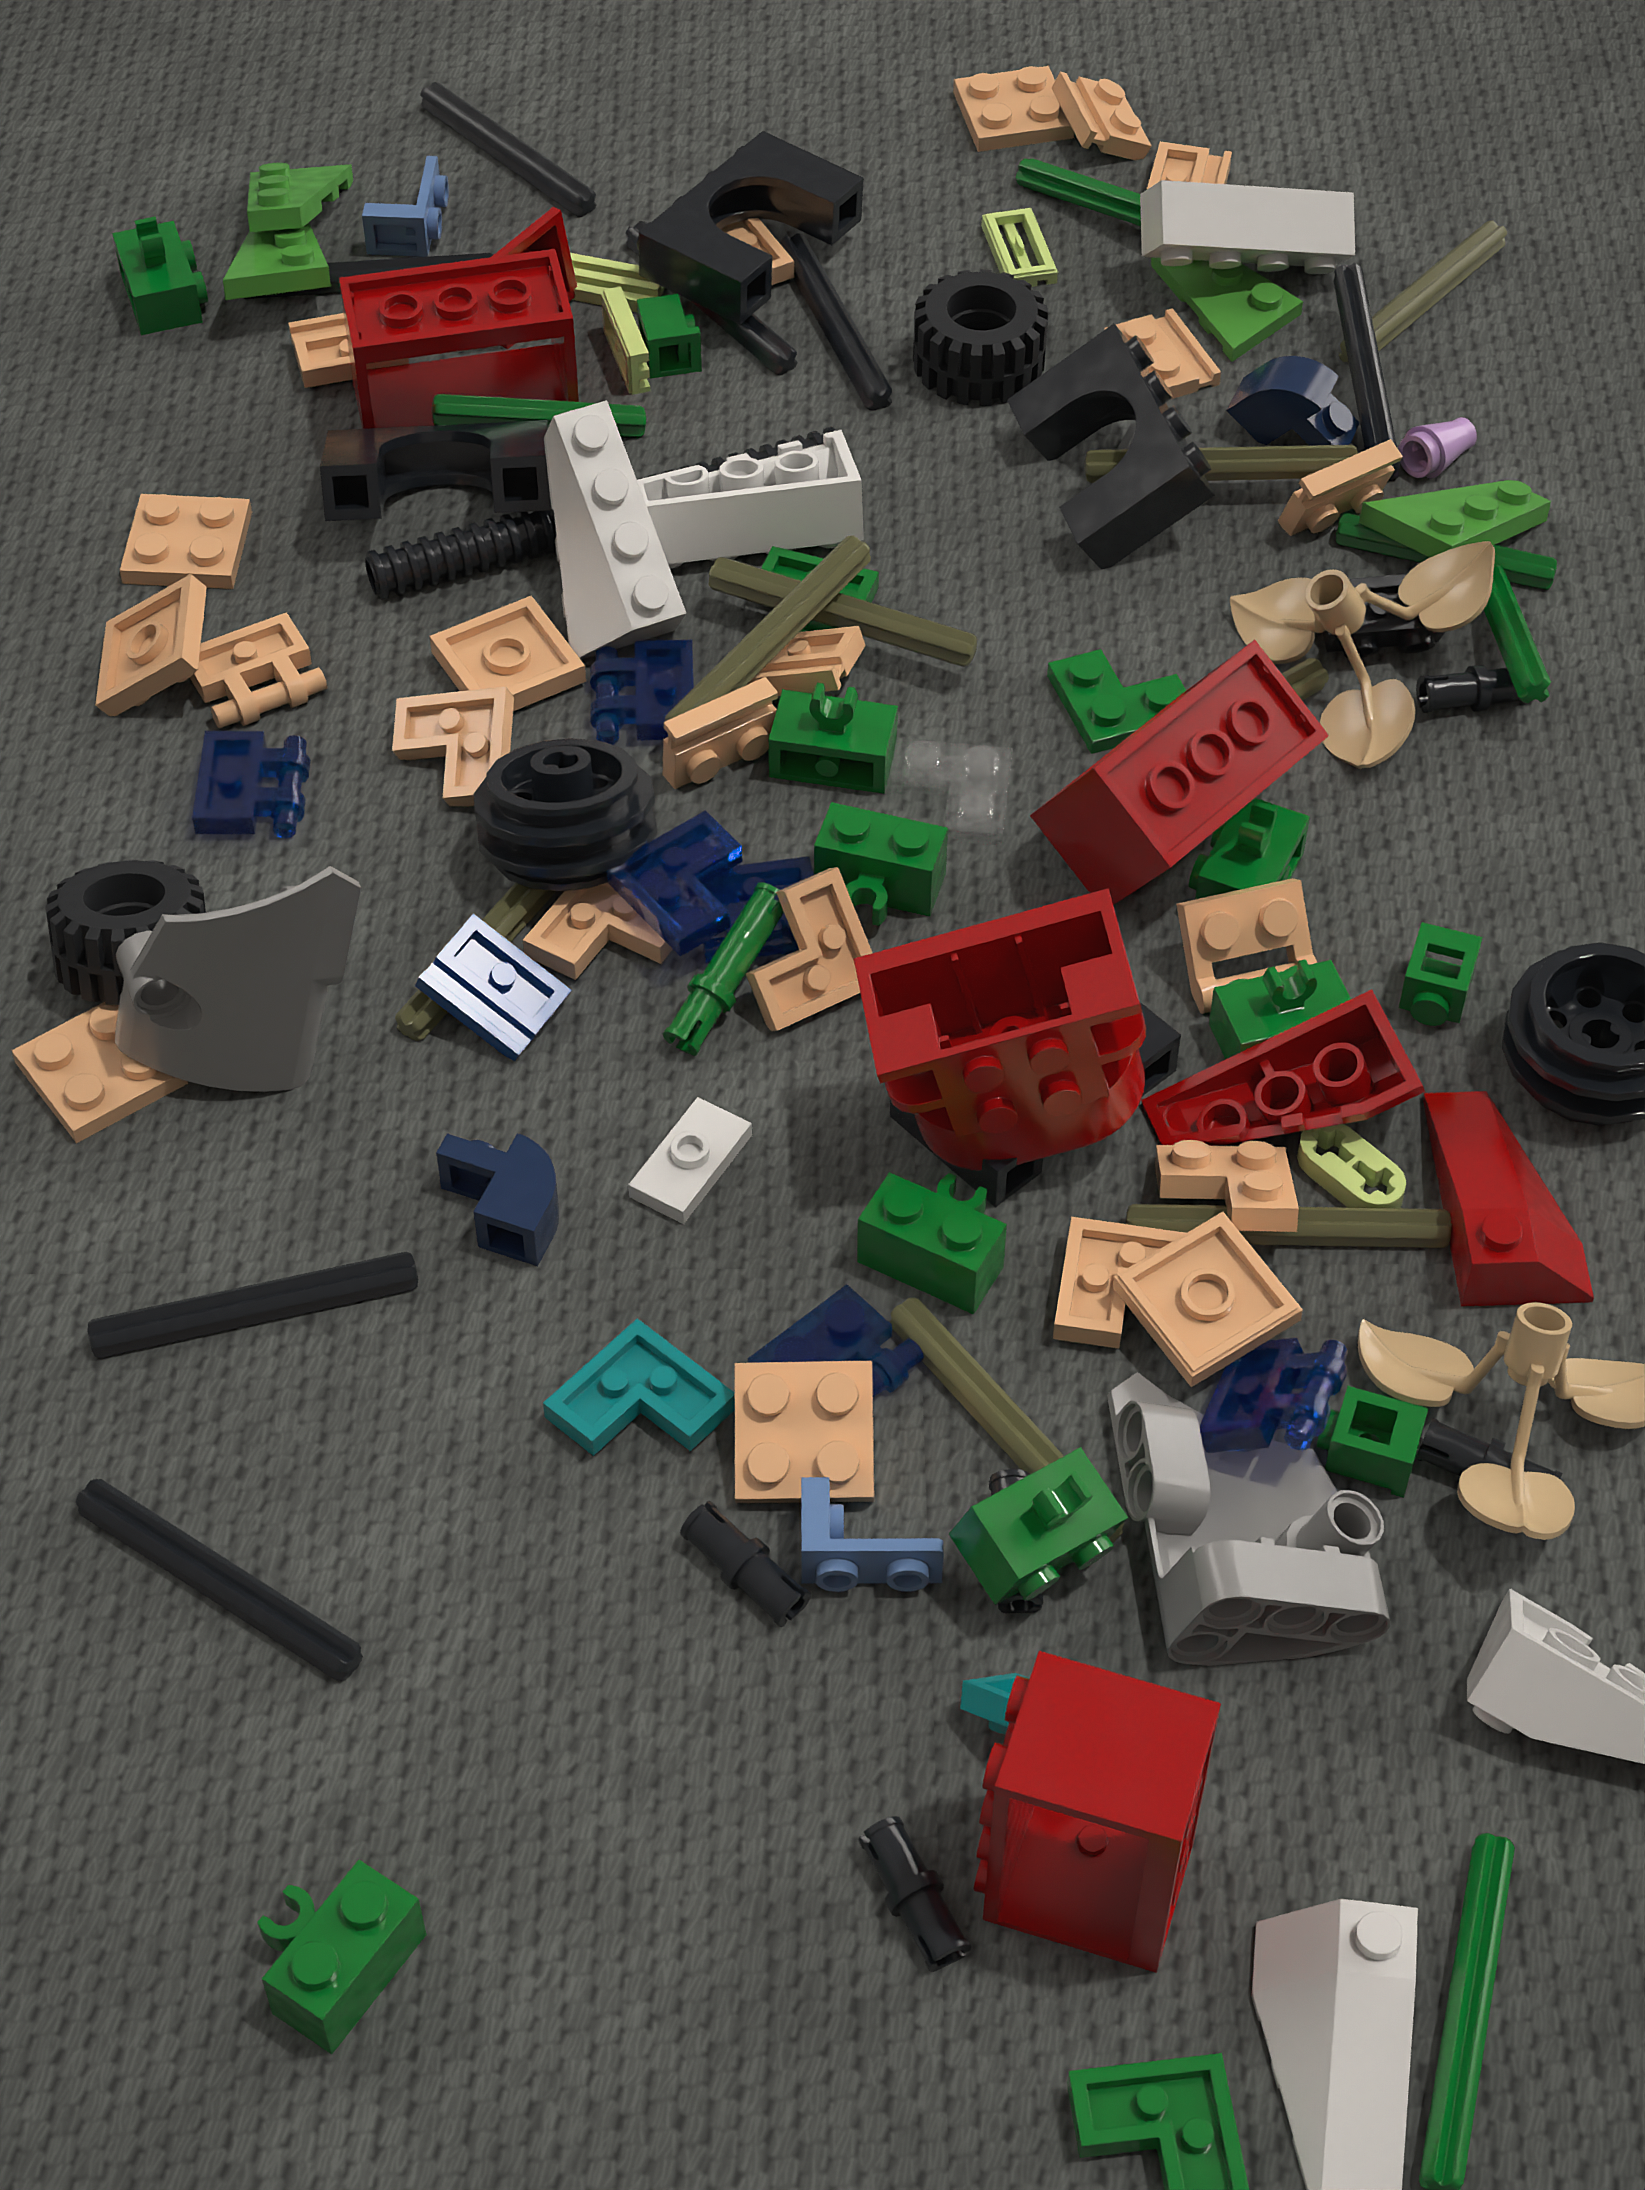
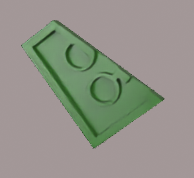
(292, 197)
(277, 264)
(1231, 303)
(1457, 516)

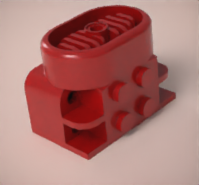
(1010, 1032)

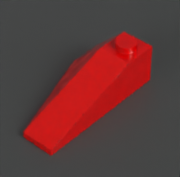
(1304, 1079)
(1506, 1226)

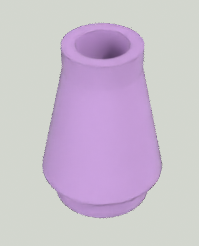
(1433, 447)

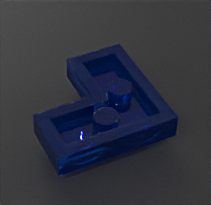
(668, 881)

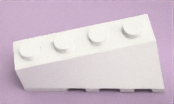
(1247, 226)
(757, 504)
(605, 539)

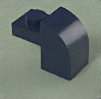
(1294, 396)
(514, 1193)

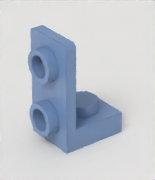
(408, 228)
(843, 1563)

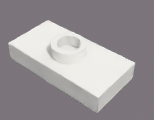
(690, 1160)

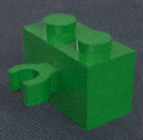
(160, 276)
(833, 740)
(1251, 850)
(883, 859)
(1267, 1005)
(933, 1240)
(1038, 1527)
(340, 1954)

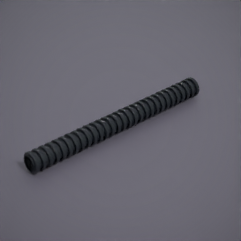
(494, 541)

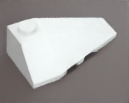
(1551, 1686)
(1339, 2034)

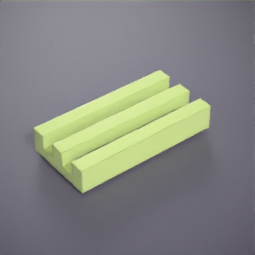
(1046, 269)
(598, 274)
(625, 340)

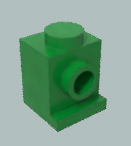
(669, 336)
(1436, 988)
(1373, 1439)

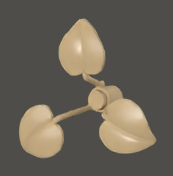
(1373, 721)
(1536, 1353)

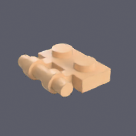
(252, 657)

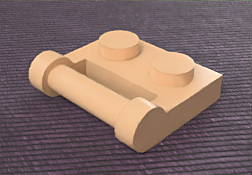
(1239, 926)

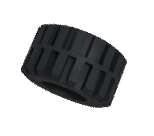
(979, 336)
(102, 909)

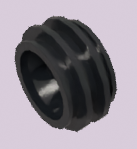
(564, 813)
(1591, 1063)

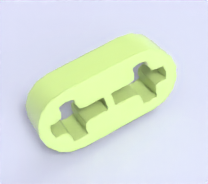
(1352, 1168)

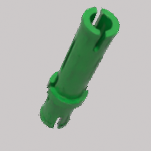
(714, 988)

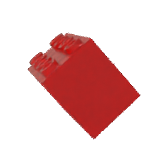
(454, 311)
(1180, 775)
(1093, 1808)

